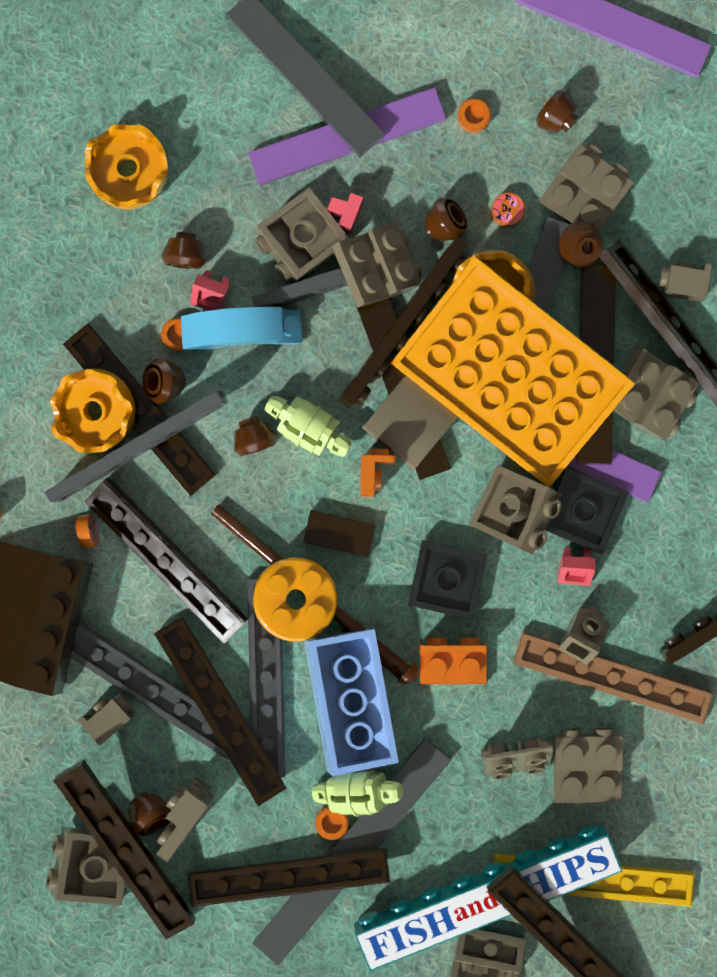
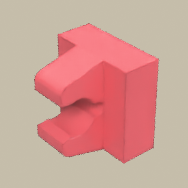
(346, 211)
(209, 293)
(576, 570)

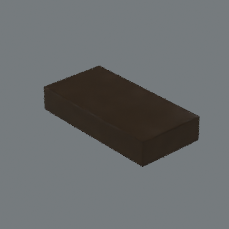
(339, 533)

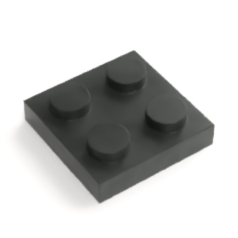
(587, 510)
(447, 579)

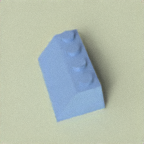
(351, 702)

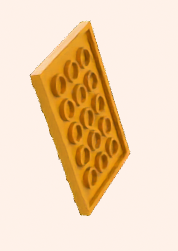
(512, 372)

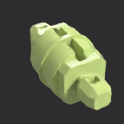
(308, 426)
(357, 793)

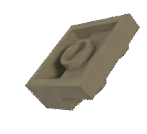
(587, 188)
(299, 236)
(378, 264)
(657, 395)
(516, 510)
(587, 766)
(186, 809)
(83, 870)

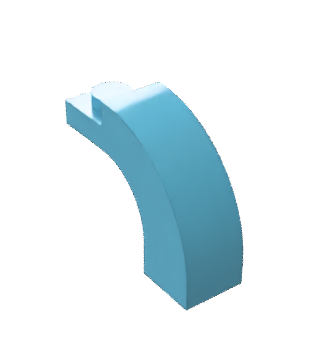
(240, 327)

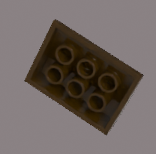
(39, 616)

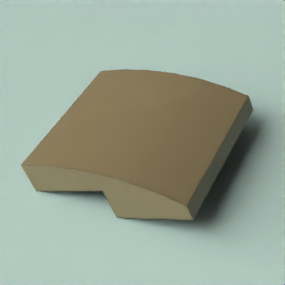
(409, 422)
(487, 955)

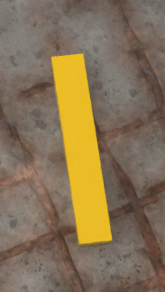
(637, 885)

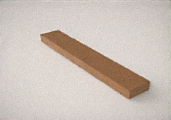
(615, 679)

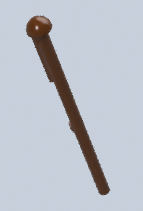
(405, 673)

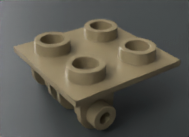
(531, 759)

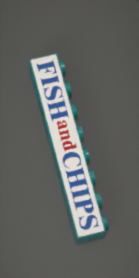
(467, 904)

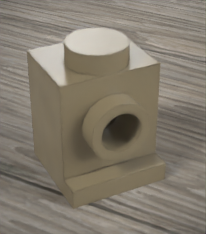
(685, 281)
(584, 635)
(107, 718)

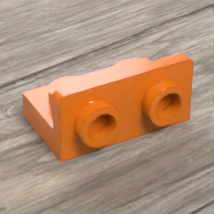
(369, 476)
(453, 662)

